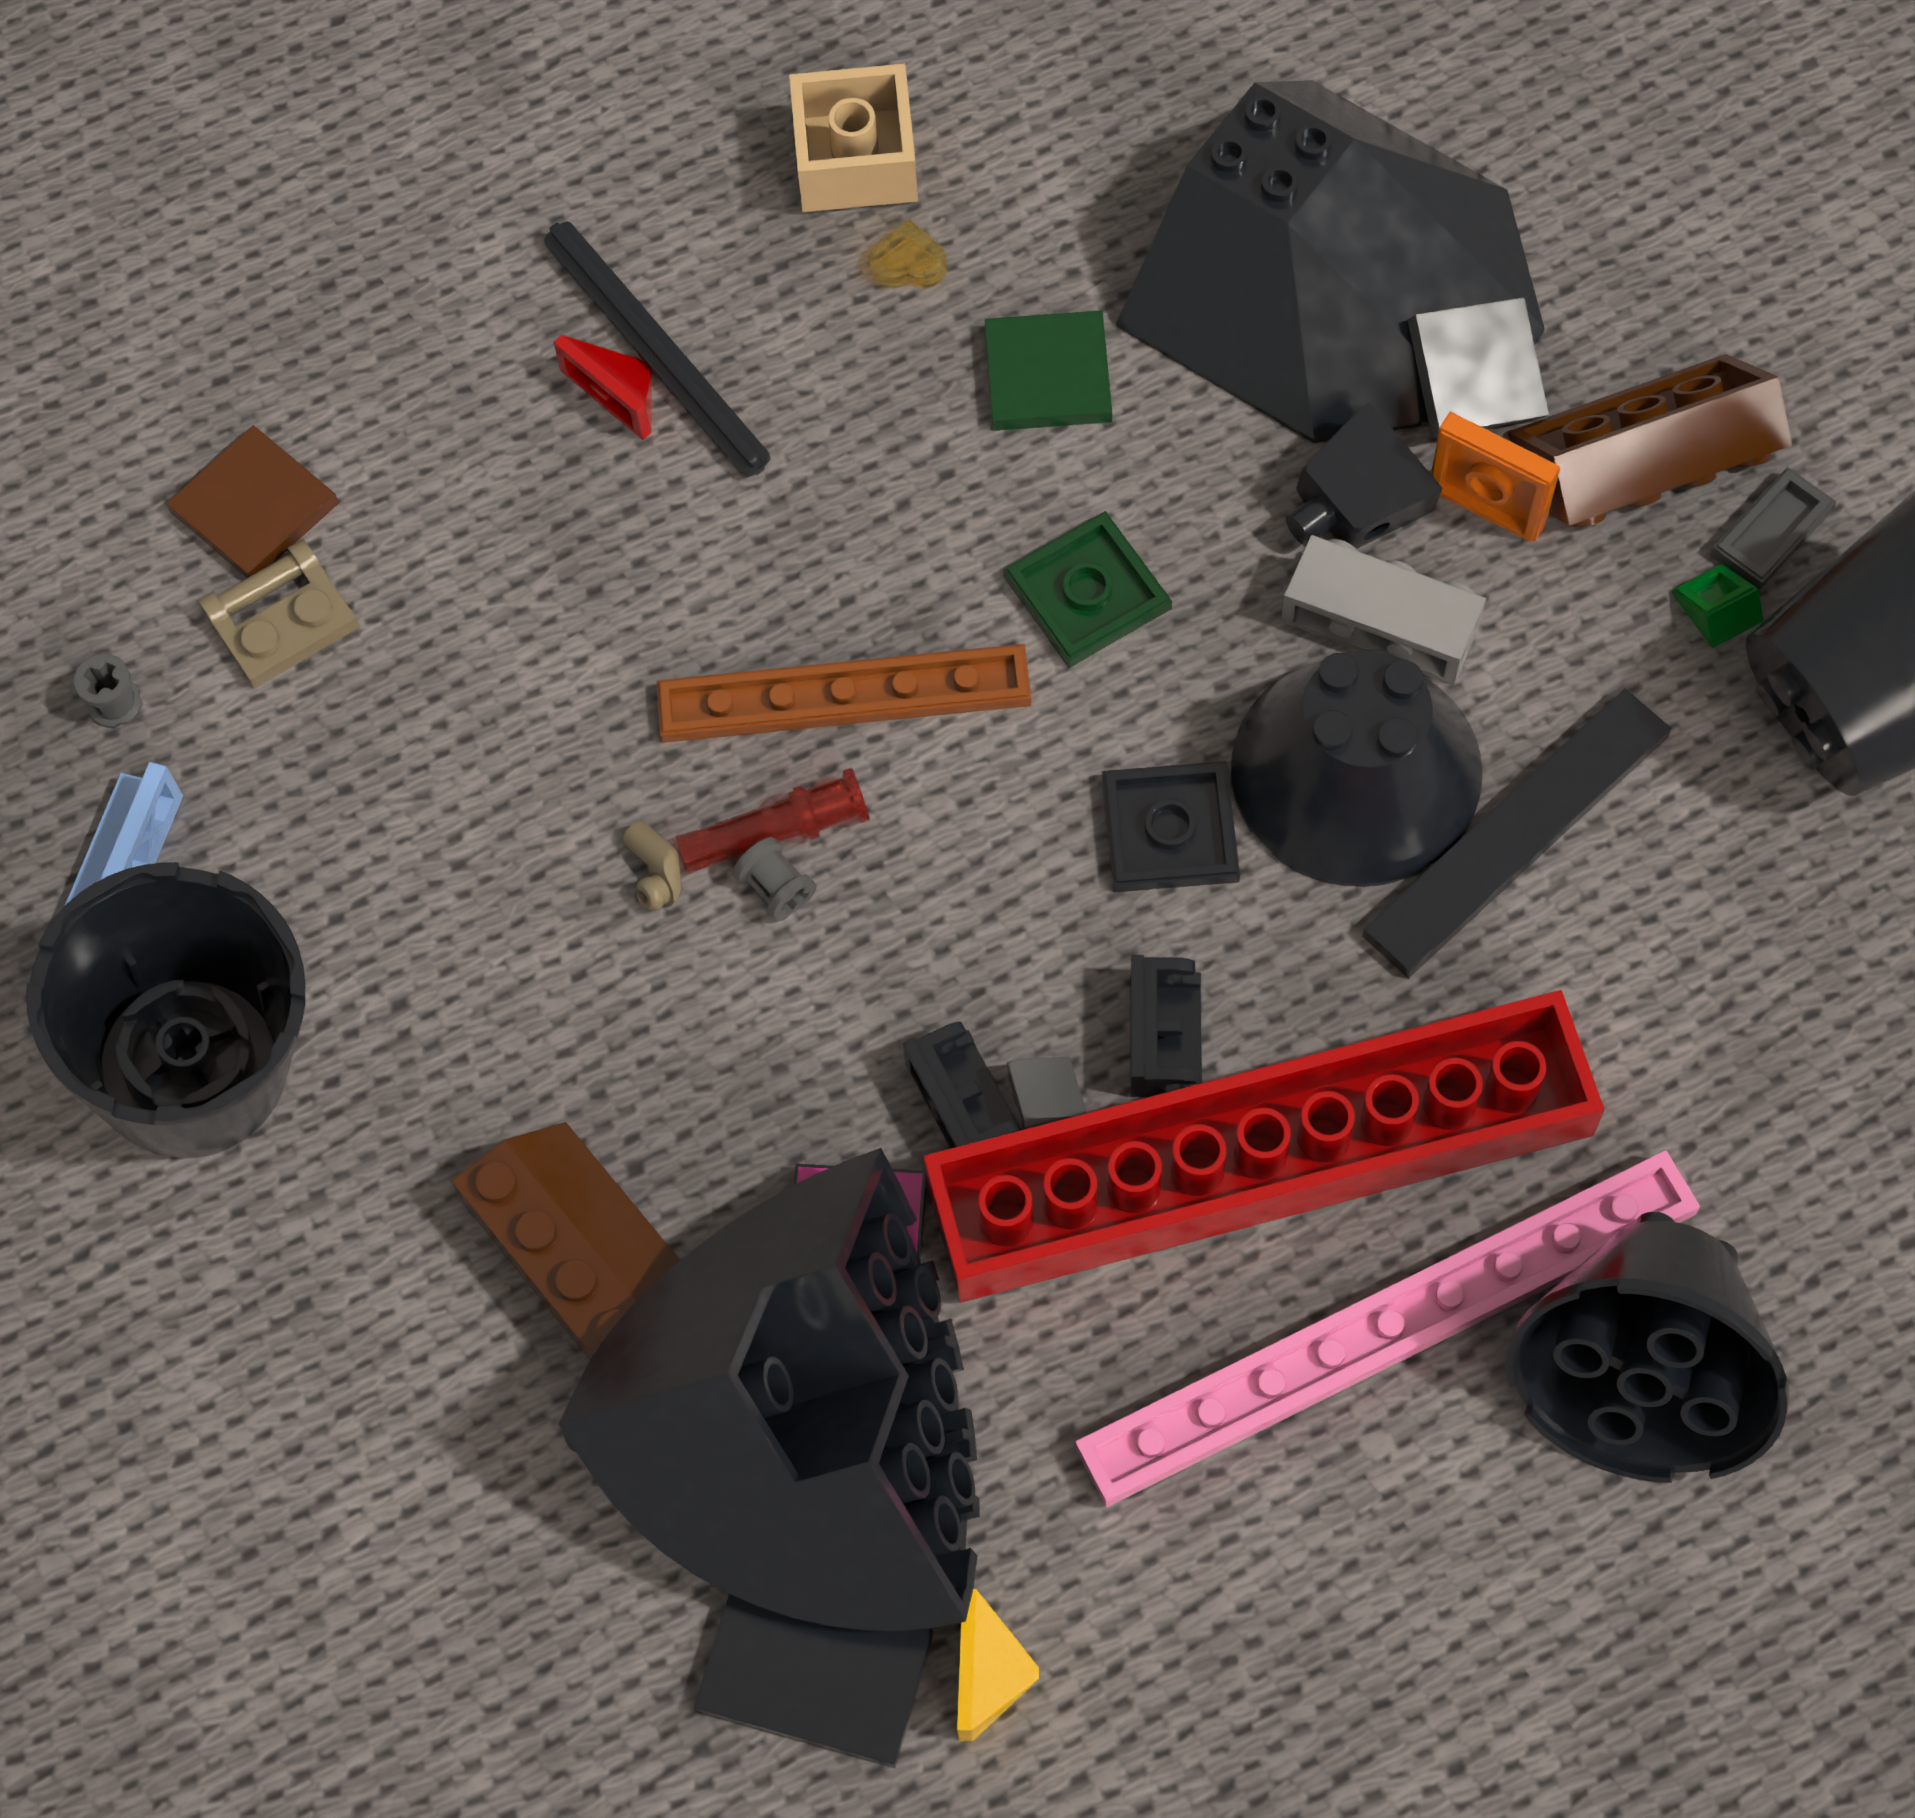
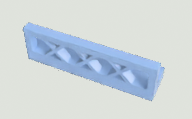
(131, 826)

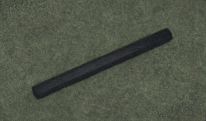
(657, 349)

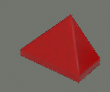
(612, 379)

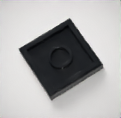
(1170, 826)

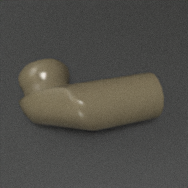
(662, 861)

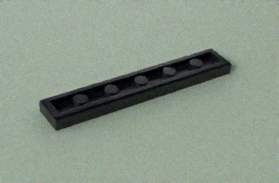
(1516, 833)

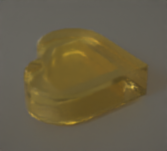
(908, 257)

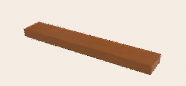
(843, 693)

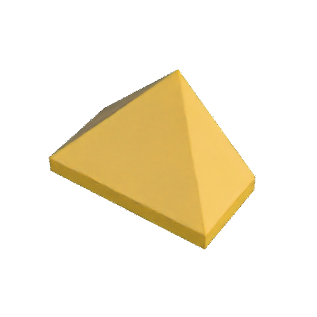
(991, 1669)

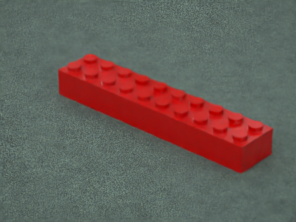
(1262, 1145)

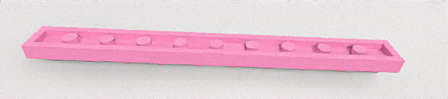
(1375, 1332)

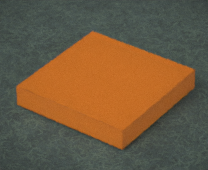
(1494, 477)

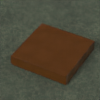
(252, 502)

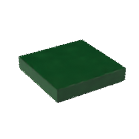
(1048, 370)
(1087, 589)

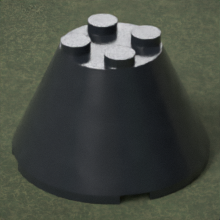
(1356, 770)
(1652, 1358)

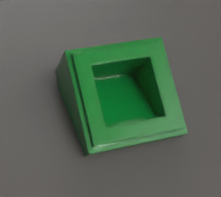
(1720, 604)

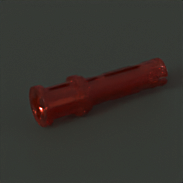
(801, 814)

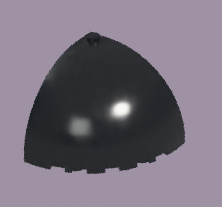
(795, 1412)

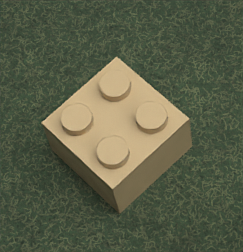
(853, 137)

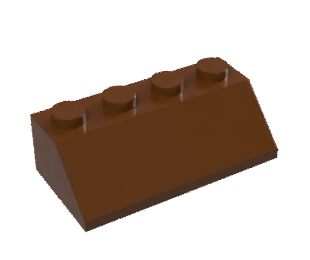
(1659, 437)
(566, 1229)

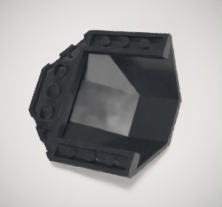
(1308, 250)

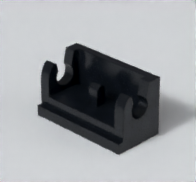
(1164, 1025)
(958, 1086)

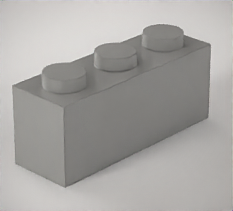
(1383, 607)

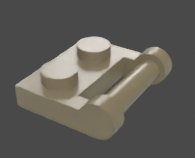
(286, 629)

